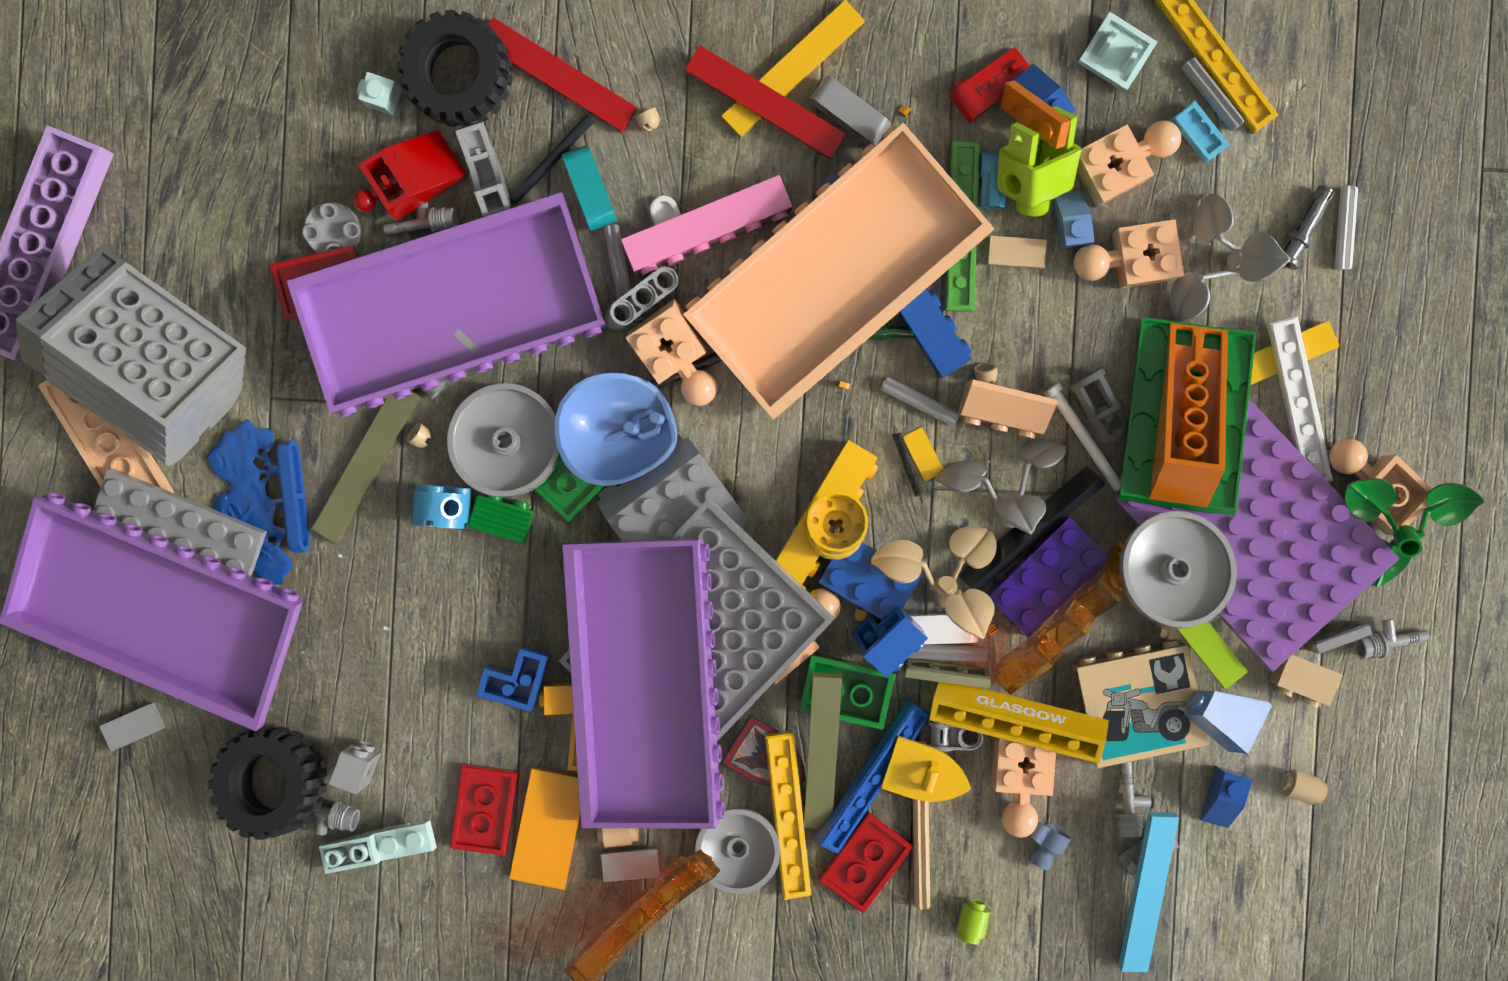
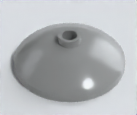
(744, 868)

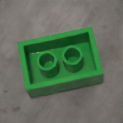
(863, 691)

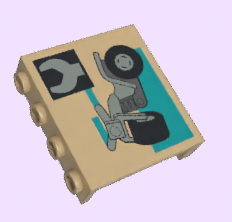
(1143, 700)

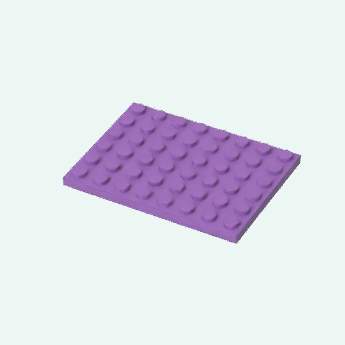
(1292, 546)

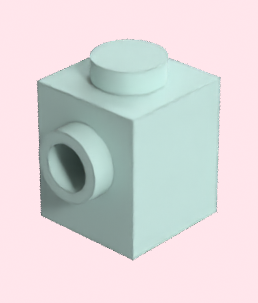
(379, 93)

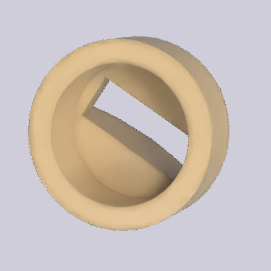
(648, 120)
(986, 372)
(419, 435)

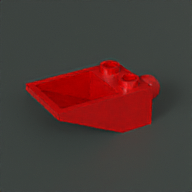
(417, 174)

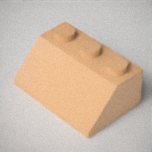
(1006, 408)

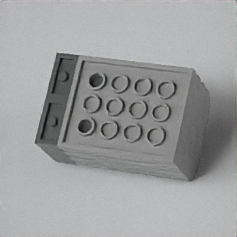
(133, 355)

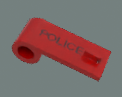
(987, 86)

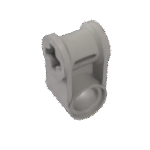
(951, 738)

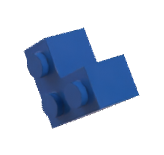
(889, 641)
(516, 687)

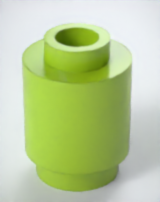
(972, 922)

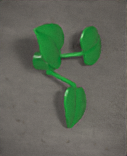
(1448, 506)

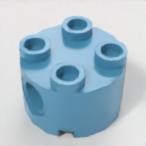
(440, 506)

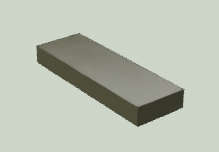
(947, 673)

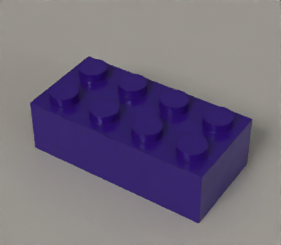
(1046, 576)

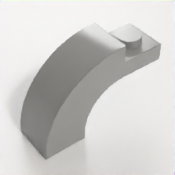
(484, 169)

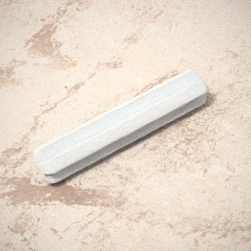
(1346, 227)

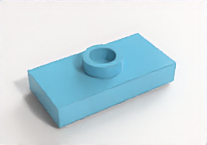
(1200, 132)

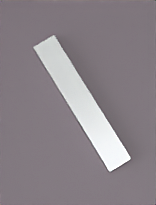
(1299, 393)

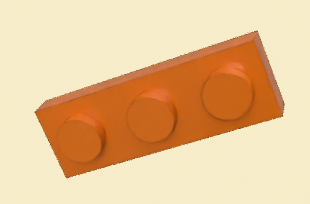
(1035, 114)

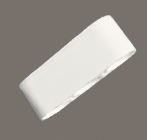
(941, 629)

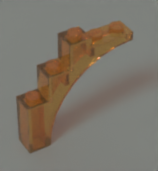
(1063, 628)
(640, 914)

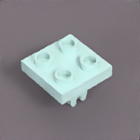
(1117, 52)

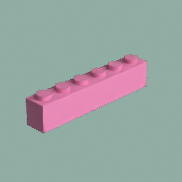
(708, 225)

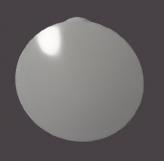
(331, 227)

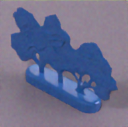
(248, 498)

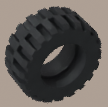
(426, 46)
(233, 782)

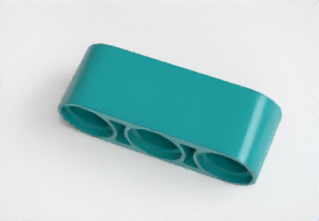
(589, 187)

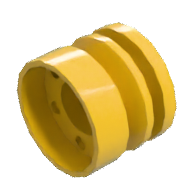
(834, 509)

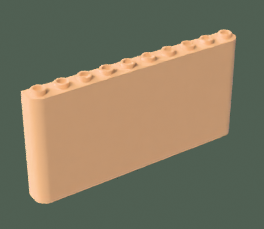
(838, 270)

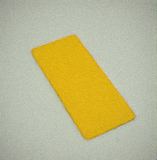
(923, 454)

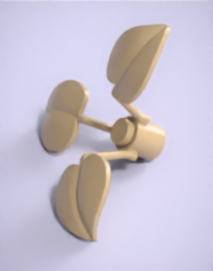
(968, 610)

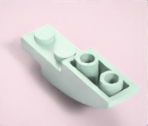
(377, 846)

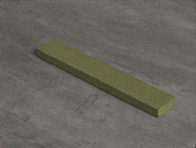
(365, 466)
(822, 748)

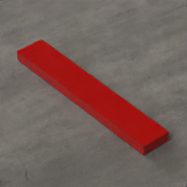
(565, 78)
(765, 102)

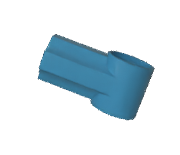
(989, 195)

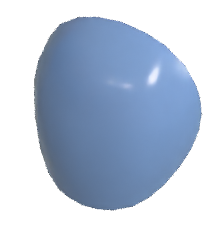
(614, 428)

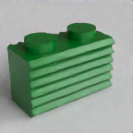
(502, 518)

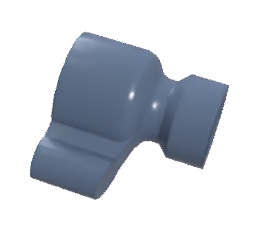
(1051, 843)

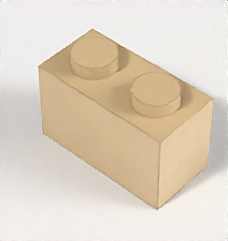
(1307, 679)

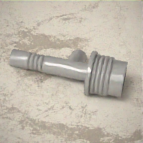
(436, 219)
(1378, 644)
(339, 817)
(1130, 822)

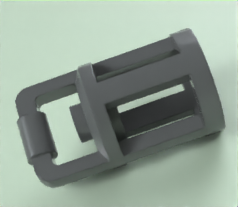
(1104, 413)

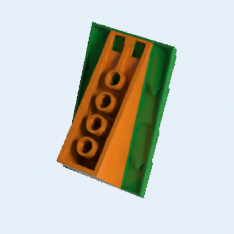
(1187, 416)

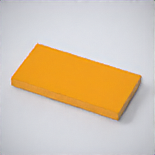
(547, 829)

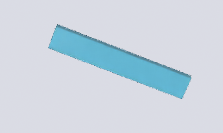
(1148, 891)

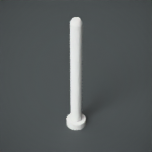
(1083, 435)

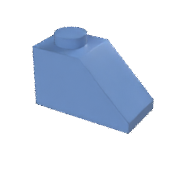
(1073, 220)

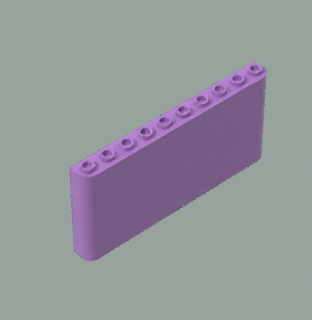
(393, 314)
(150, 609)
(643, 683)

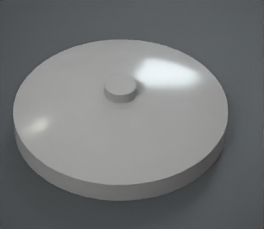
(503, 440)
(1178, 569)

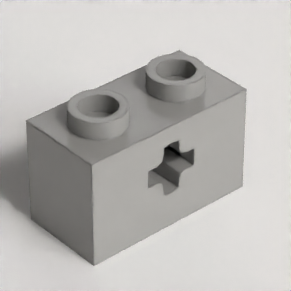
(355, 767)

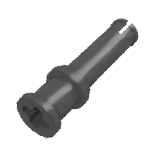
(1299, 238)

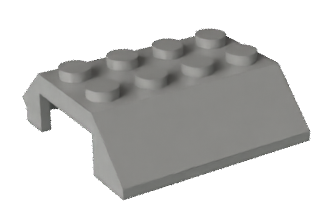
(666, 497)

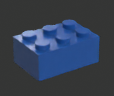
(865, 584)

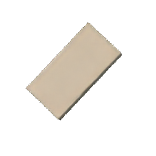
(1016, 252)

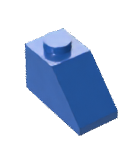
(1044, 88)
(1225, 797)

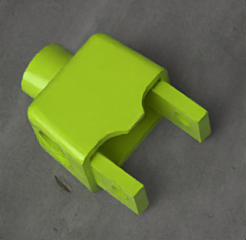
(1028, 173)

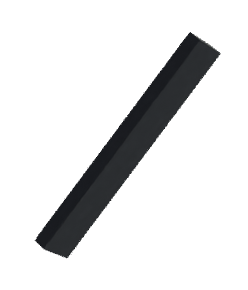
(1017, 541)

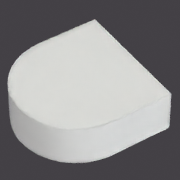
(663, 209)

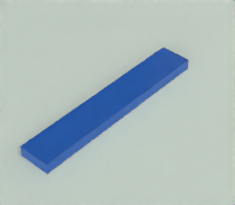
(870, 779)

